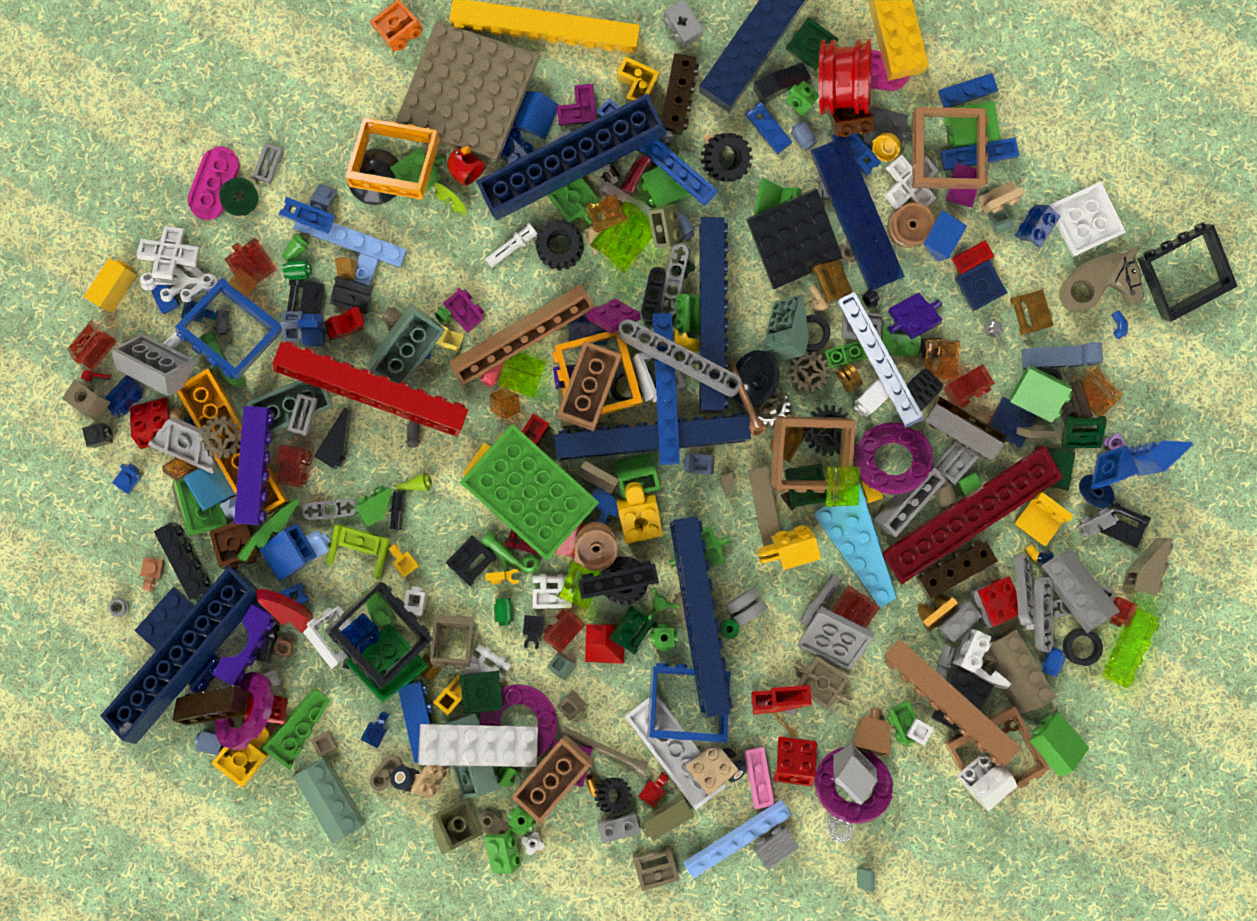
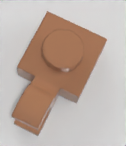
(152, 570)

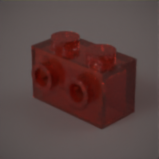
(563, 630)

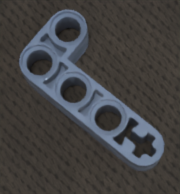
(1057, 357)

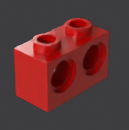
(535, 429)

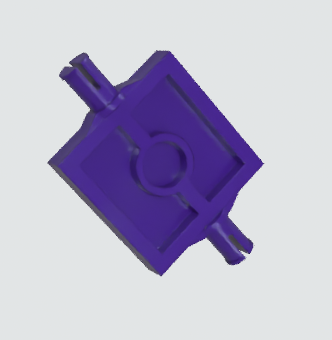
(914, 316)

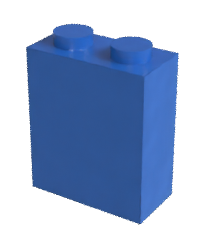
(288, 552)

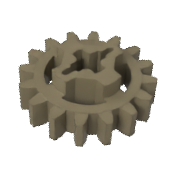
(806, 384)
(777, 403)
(222, 429)

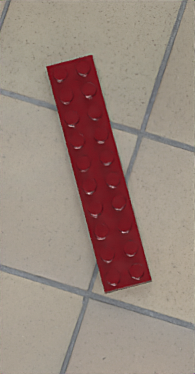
(972, 514)

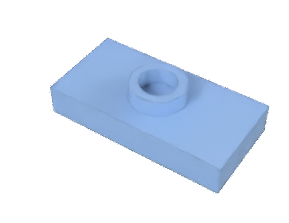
(365, 269)

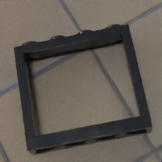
(1226, 283)
(357, 658)

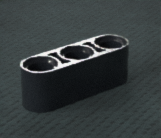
(653, 285)

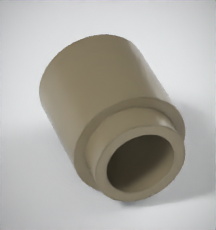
(946, 495)

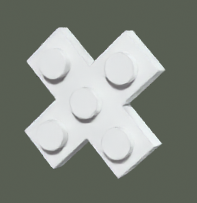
(903, 190)
(168, 252)

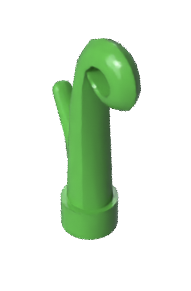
(211, 341)
(505, 555)

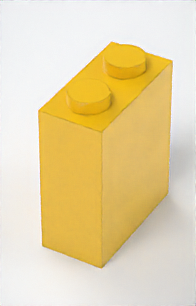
(111, 284)

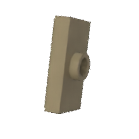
(1037, 431)

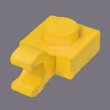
(404, 562)
(497, 577)

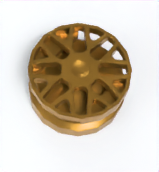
(849, 377)

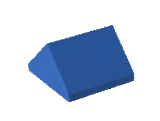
(536, 114)
(944, 236)
(1113, 467)

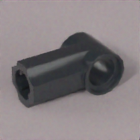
(265, 653)

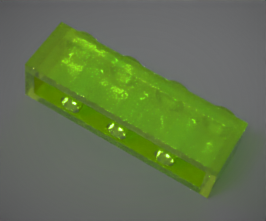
(1130, 649)

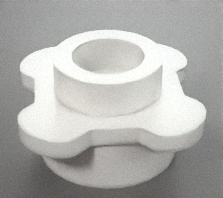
(532, 838)

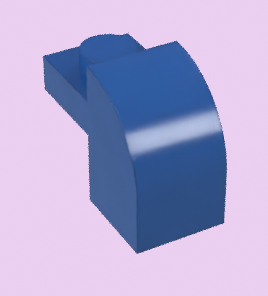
(312, 329)
(606, 504)

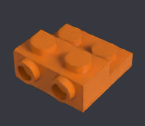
(397, 25)

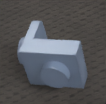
(323, 197)
(699, 464)
(228, 507)

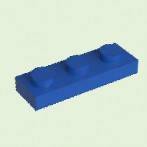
(968, 91)

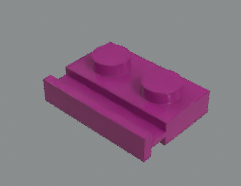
(962, 196)

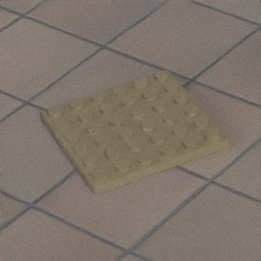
(468, 89)

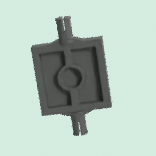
(887, 122)

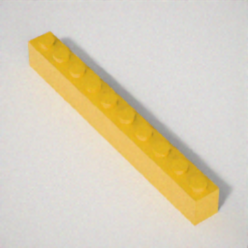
(545, 25)

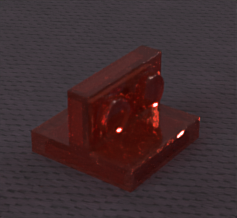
(252, 258)
(91, 345)
(855, 607)

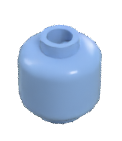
(319, 542)

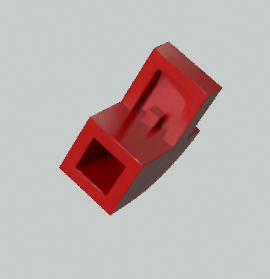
(345, 324)

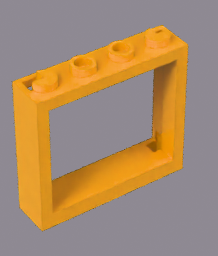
(385, 184)
(626, 362)

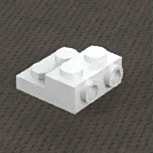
(971, 650)

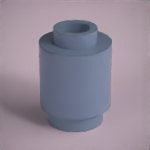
(803, 135)
(686, 228)

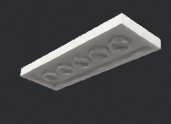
(477, 745)
(670, 753)

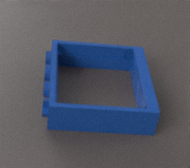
(249, 307)
(681, 669)

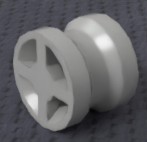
(273, 677)

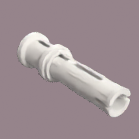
(519, 239)

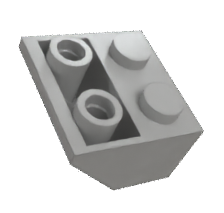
(854, 773)

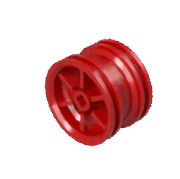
(844, 76)

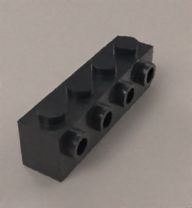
(183, 560)
(617, 581)

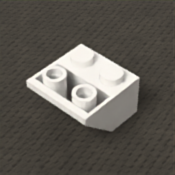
(987, 781)

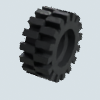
(603, 795)

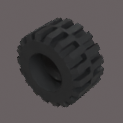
(741, 157)
(555, 229)
(924, 388)
(631, 596)

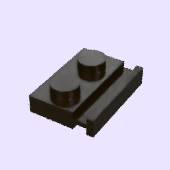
(1078, 404)

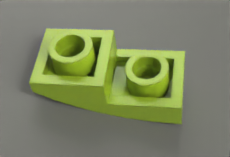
(447, 196)

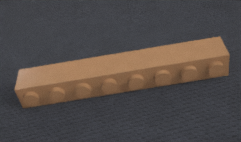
(521, 334)
(952, 703)

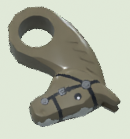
(1111, 270)

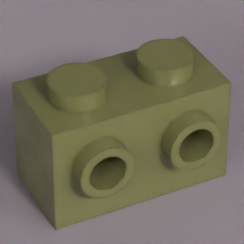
(665, 226)

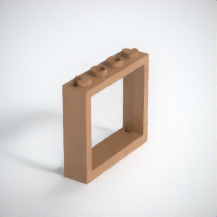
(918, 178)
(846, 451)
(1002, 716)

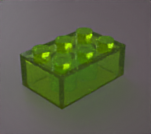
(625, 240)

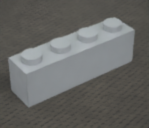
(905, 506)

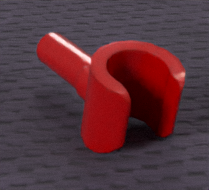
(88, 375)

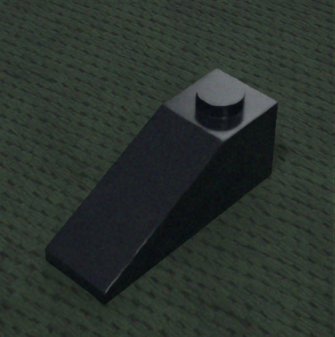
(780, 82)
(335, 444)

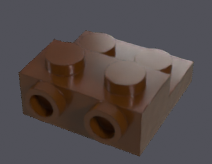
(847, 122)
(229, 542)

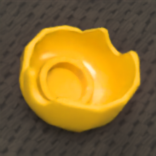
(886, 147)
(686, 342)

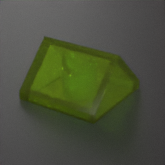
(522, 374)

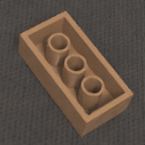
(589, 386)
(552, 779)

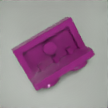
(464, 310)

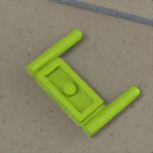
(359, 541)

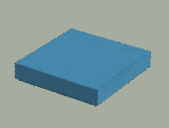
(209, 487)

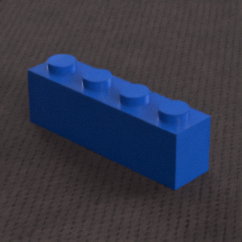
(415, 712)

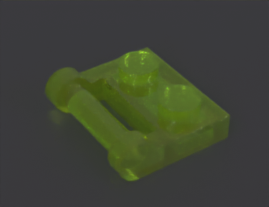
(847, 486)
(575, 598)

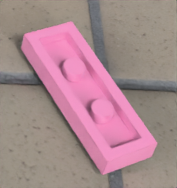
(759, 777)

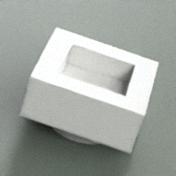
(919, 731)

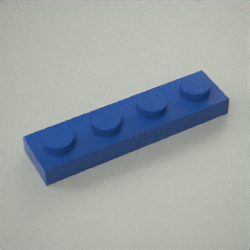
(967, 155)

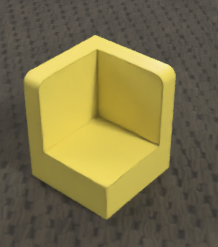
(450, 340)

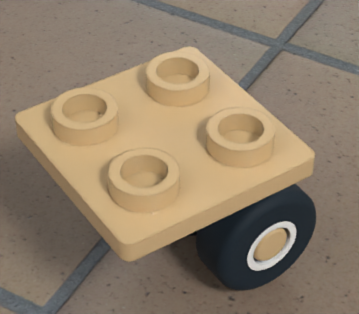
(715, 767)
(419, 783)

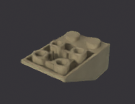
(1147, 570)

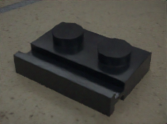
(351, 294)

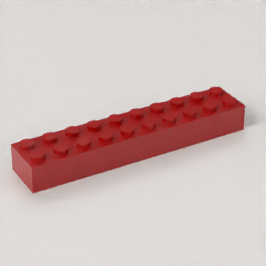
(369, 389)

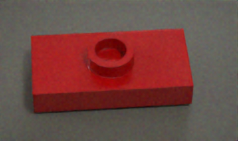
(972, 257)

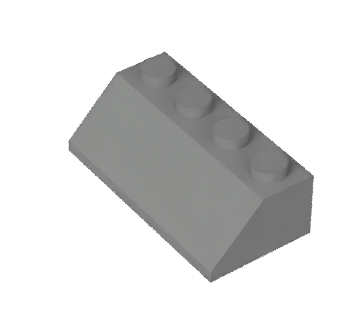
(153, 364)
(1079, 590)

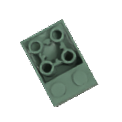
(787, 329)

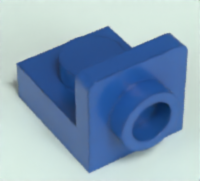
(127, 478)

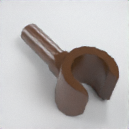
(1007, 728)

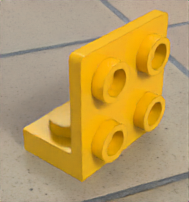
(1042, 518)

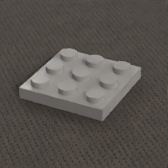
(835, 639)

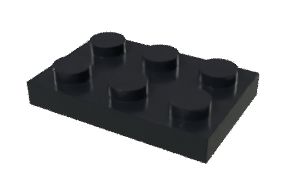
(972, 688)

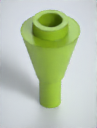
(421, 482)

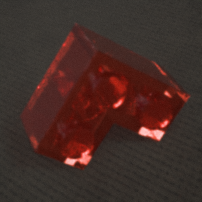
(974, 383)
(293, 465)

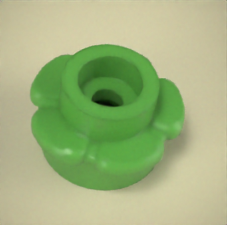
(443, 315)

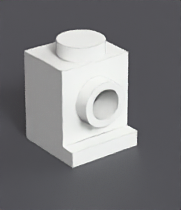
(417, 609)

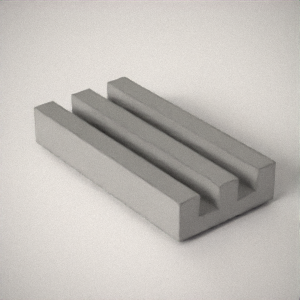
(275, 164)
(309, 417)

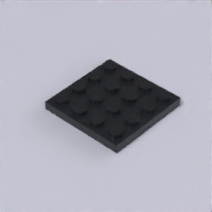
(794, 238)

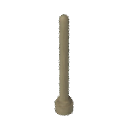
(638, 765)

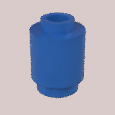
(1053, 662)

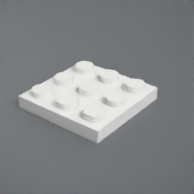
(1087, 219)

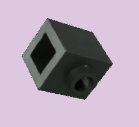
(97, 435)

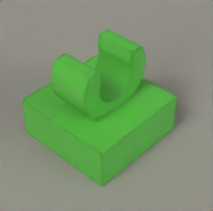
(504, 775)

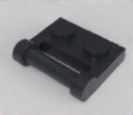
(311, 296)
(1126, 532)
(466, 556)

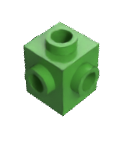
(802, 97)
(664, 628)
(515, 826)

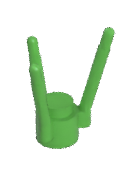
(660, 603)

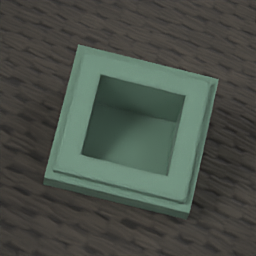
(1001, 221)
(561, 666)
(865, 879)

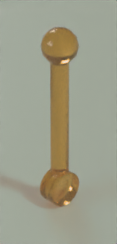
(792, 733)

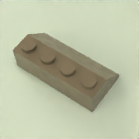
(1015, 663)

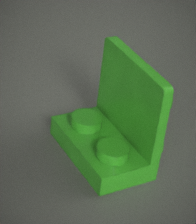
(772, 195)

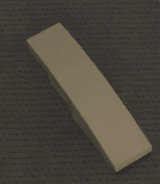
(764, 504)

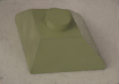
(455, 826)

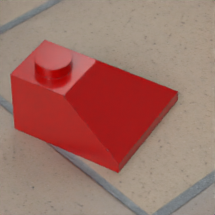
(600, 647)

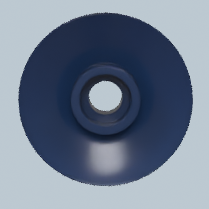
(1099, 497)

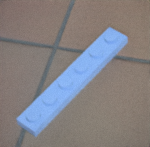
(359, 243)
(737, 839)

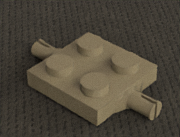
(824, 681)

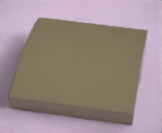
(598, 477)

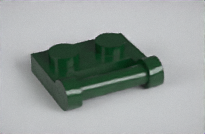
(1083, 437)
(628, 627)

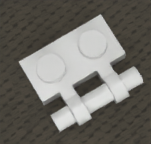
(548, 597)
(478, 665)

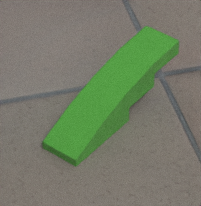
(272, 525)

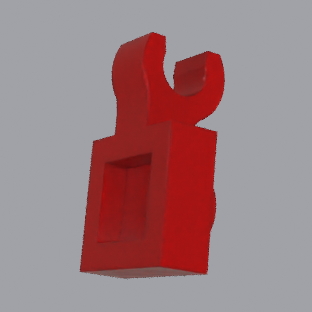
(652, 791)

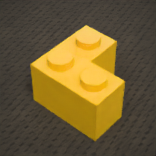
(639, 77)

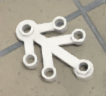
(181, 281)

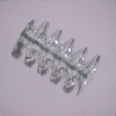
(838, 829)

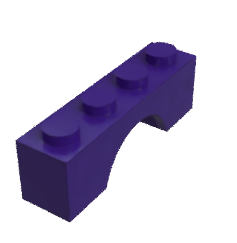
(257, 623)

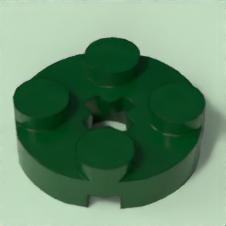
(229, 202)

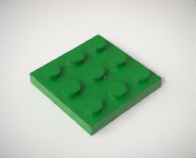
(382, 656)

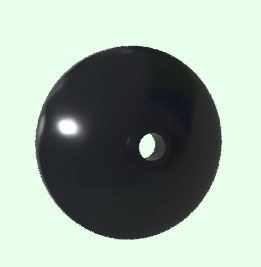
(378, 161)
(756, 368)

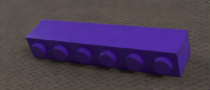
(253, 465)

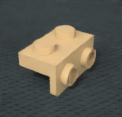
(999, 197)

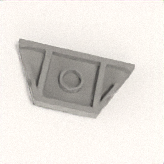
(182, 442)

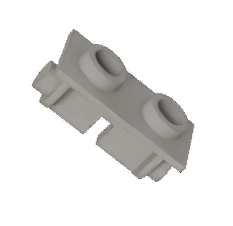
(1103, 517)

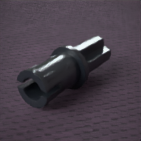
(397, 510)

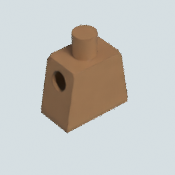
(872, 734)

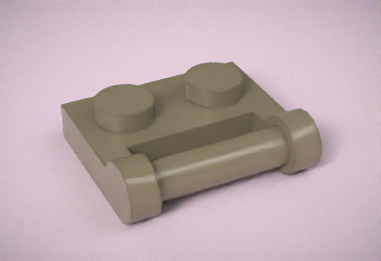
(657, 874)

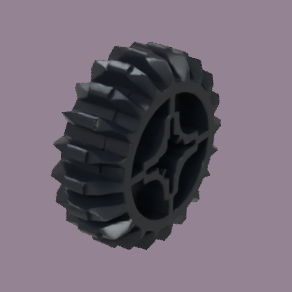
(832, 438)

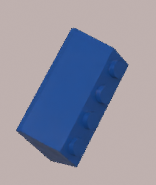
(1157, 456)

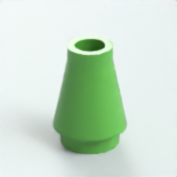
(295, 247)

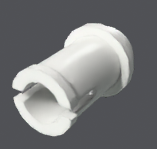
(173, 341)

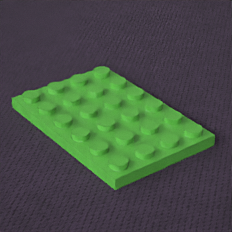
(529, 492)

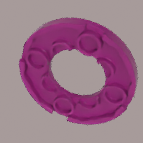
(893, 433)
(263, 702)
(537, 702)
(852, 811)

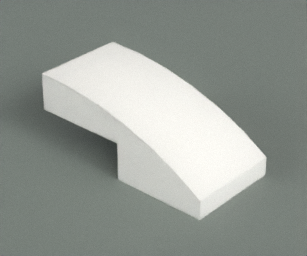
(995, 679)

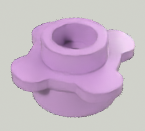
(1115, 439)

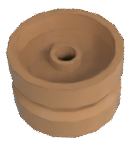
(900, 230)
(606, 547)

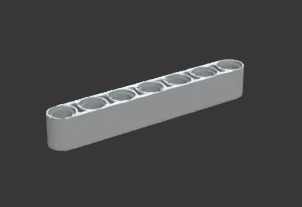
(674, 349)

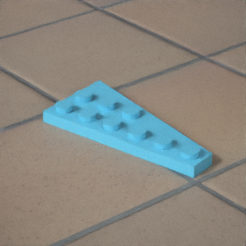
(857, 540)

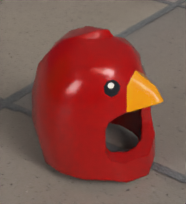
(465, 166)

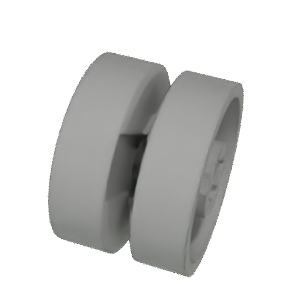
(747, 606)

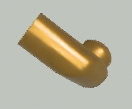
(591, 783)

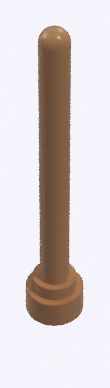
(756, 426)

